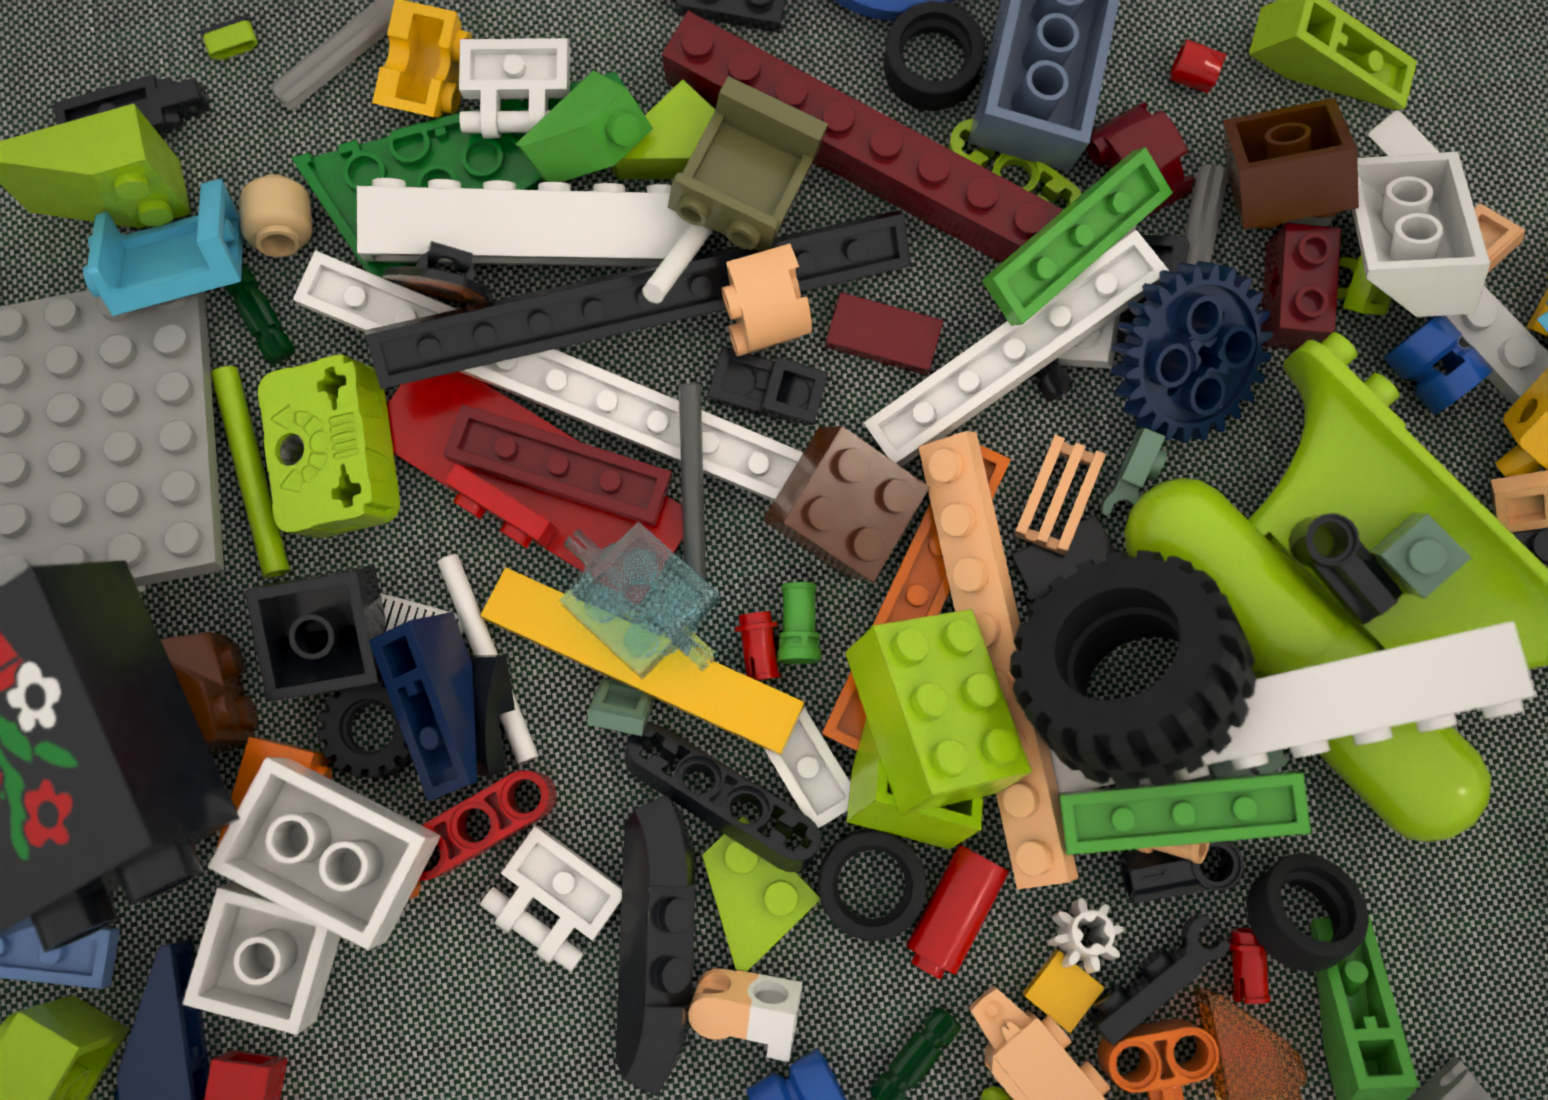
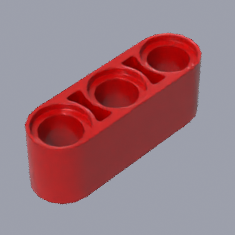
(504, 814)

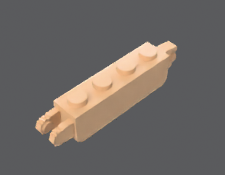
(1030, 1053)

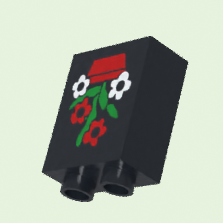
(95, 755)

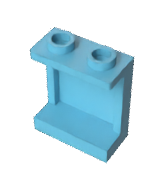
(166, 259)

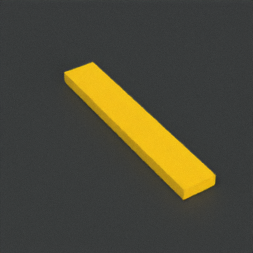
(712, 695)

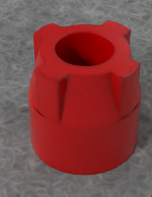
(1197, 66)

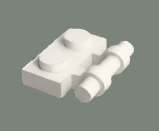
(511, 70)
(562, 883)

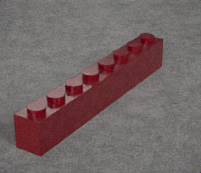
(867, 144)

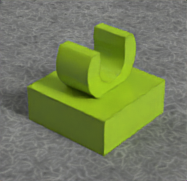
(1362, 294)

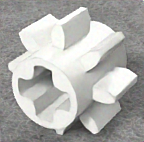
(1101, 935)

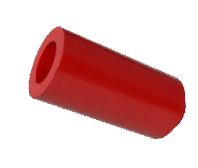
(955, 912)

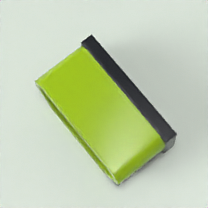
(229, 38)

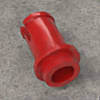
(758, 645)
(1249, 968)

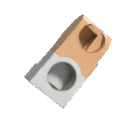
(747, 1008)

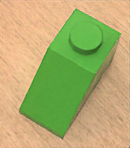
(585, 131)

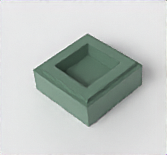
(619, 708)

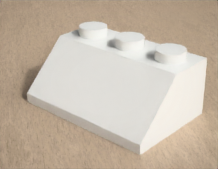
(1421, 233)

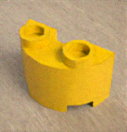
(421, 60)

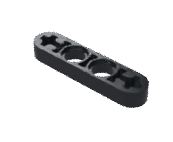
(715, 804)

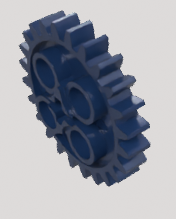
(1192, 351)

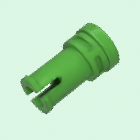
(799, 640)

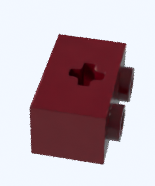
(1301, 284)

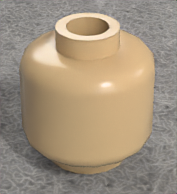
(275, 215)

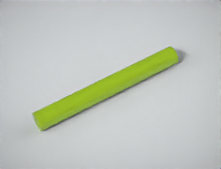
(250, 471)

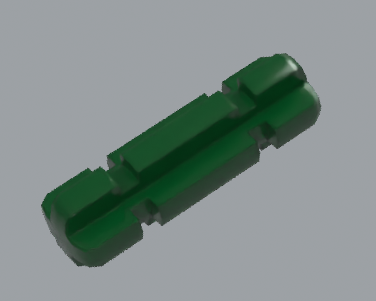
(260, 318)
(916, 1056)

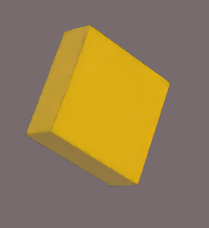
(1063, 991)

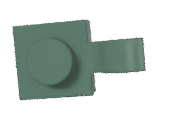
(1140, 463)

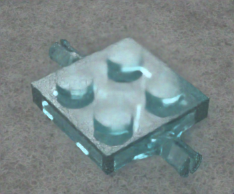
(640, 600)

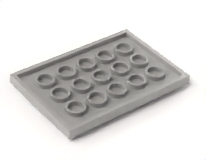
(108, 438)

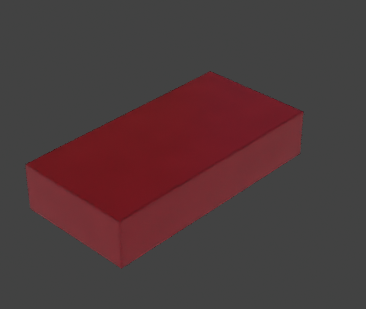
(883, 333)

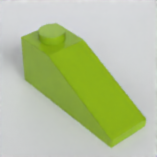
(1332, 51)

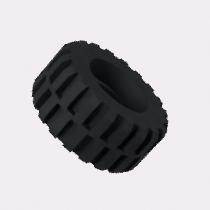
(1175, 717)

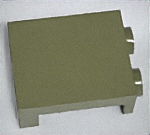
(747, 166)

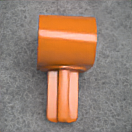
(1157, 1066)

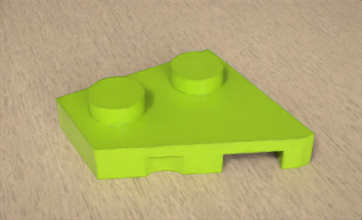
(754, 899)

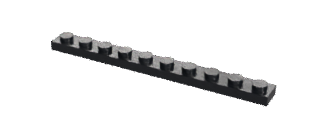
(616, 303)

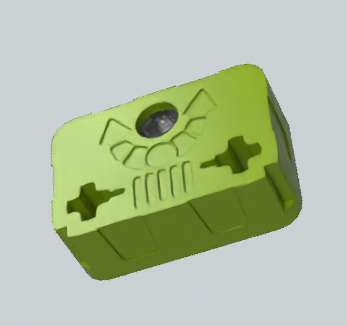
(328, 448)

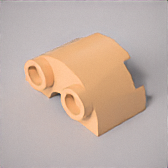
(765, 301)

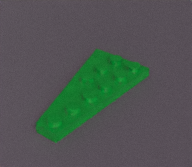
(418, 155)

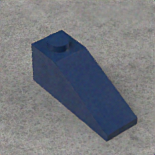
(432, 698)
(167, 1041)

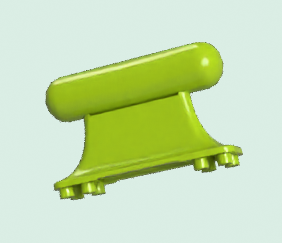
(1376, 474)

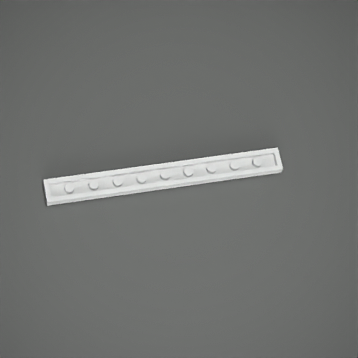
(560, 382)

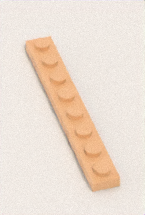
(982, 583)

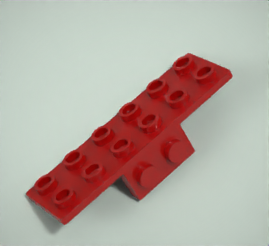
(420, 429)

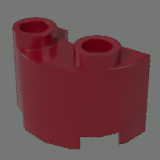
(1137, 130)

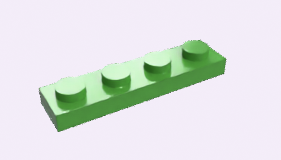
(1077, 237)
(1185, 812)

